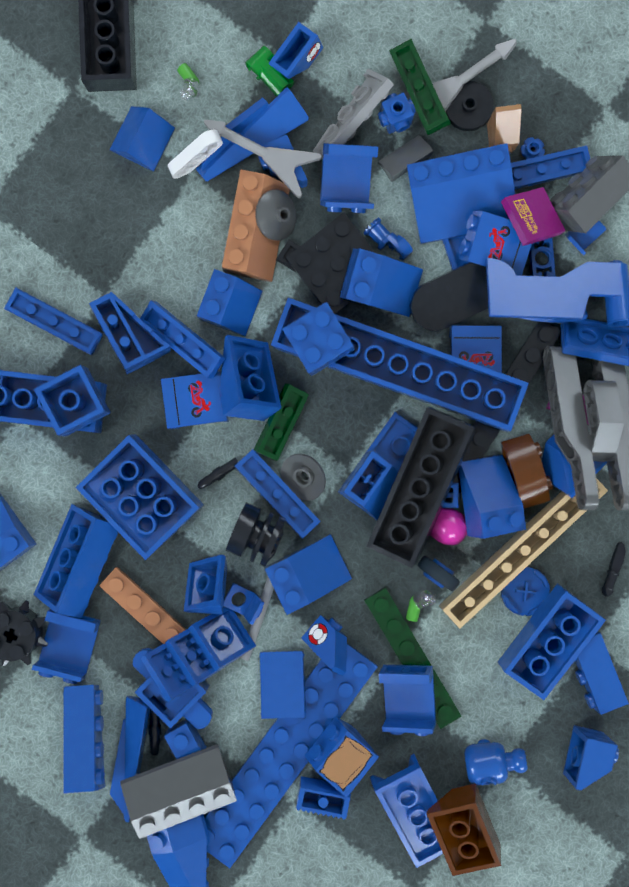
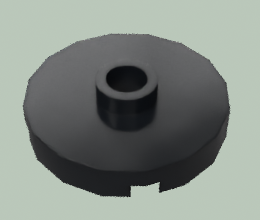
(471, 118)

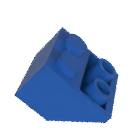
(370, 484)

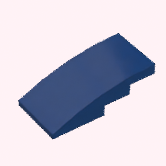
(197, 653)

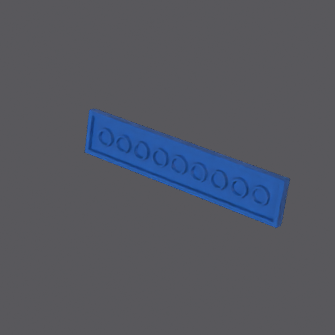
(282, 756)

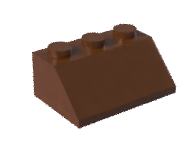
(465, 831)

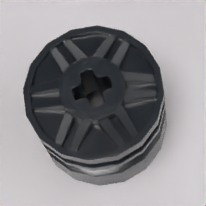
(255, 534)

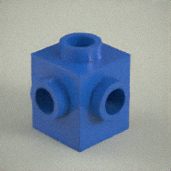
(396, 120)

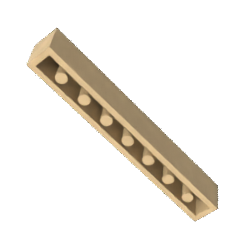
(513, 557)

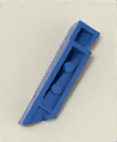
(258, 123)
(130, 748)

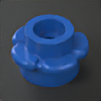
(528, 144)

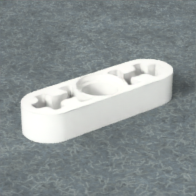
(195, 153)

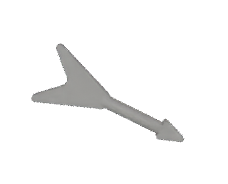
(450, 87)
(279, 160)

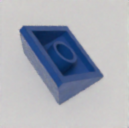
(143, 137)
(206, 586)

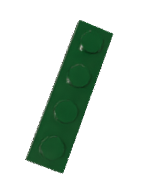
(419, 87)

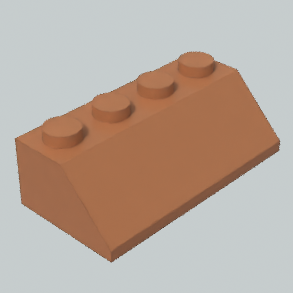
(247, 249)

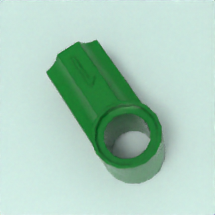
(272, 78)

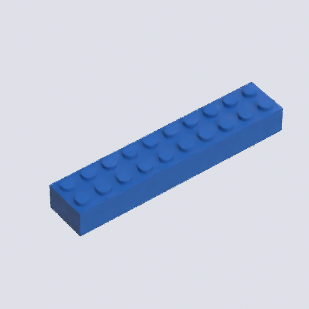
(419, 371)

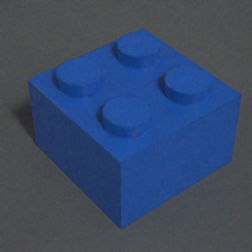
(318, 339)
(72, 401)

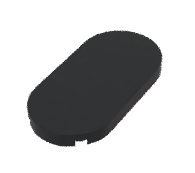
(450, 297)

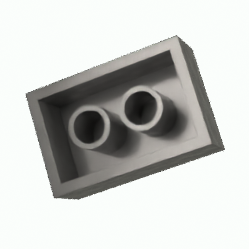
(592, 192)

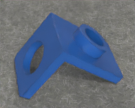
(583, 240)
(250, 608)

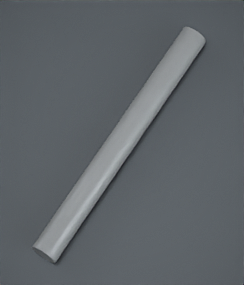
(255, 628)

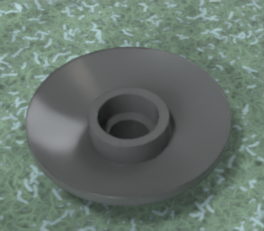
(275, 215)
(293, 475)

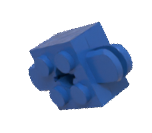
(186, 705)

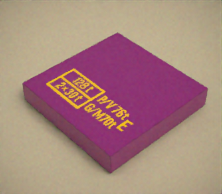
(533, 216)

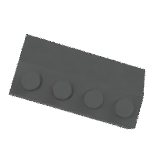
(178, 791)

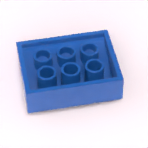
(456, 185)
(139, 496)

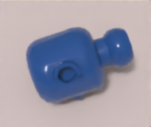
(489, 763)

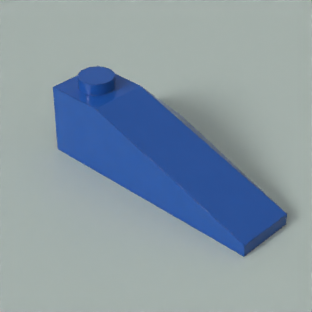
(182, 853)

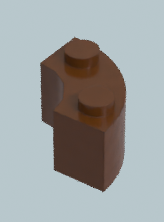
(527, 470)

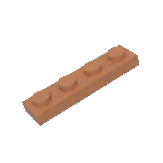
(141, 606)

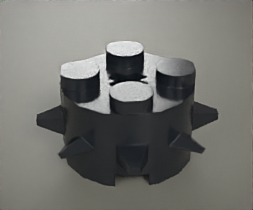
(27, 628)

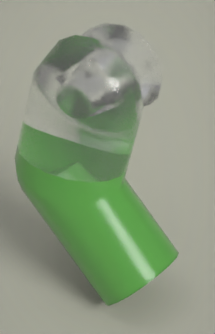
(191, 82)
(418, 602)

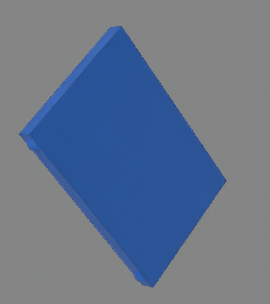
(282, 684)

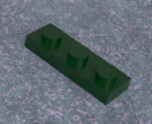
(281, 423)

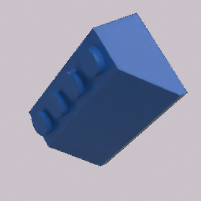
(76, 562)
(550, 642)

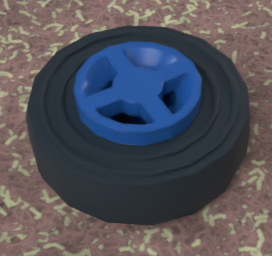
(438, 573)

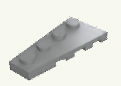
(351, 116)

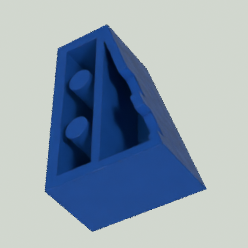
(127, 334)

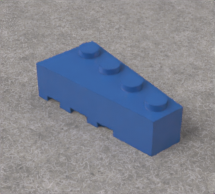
(83, 739)

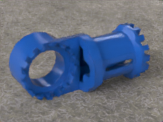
(384, 238)

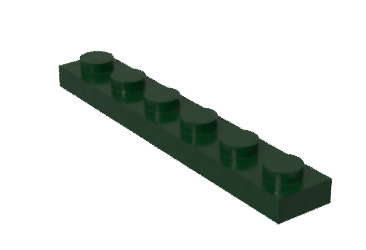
(409, 650)

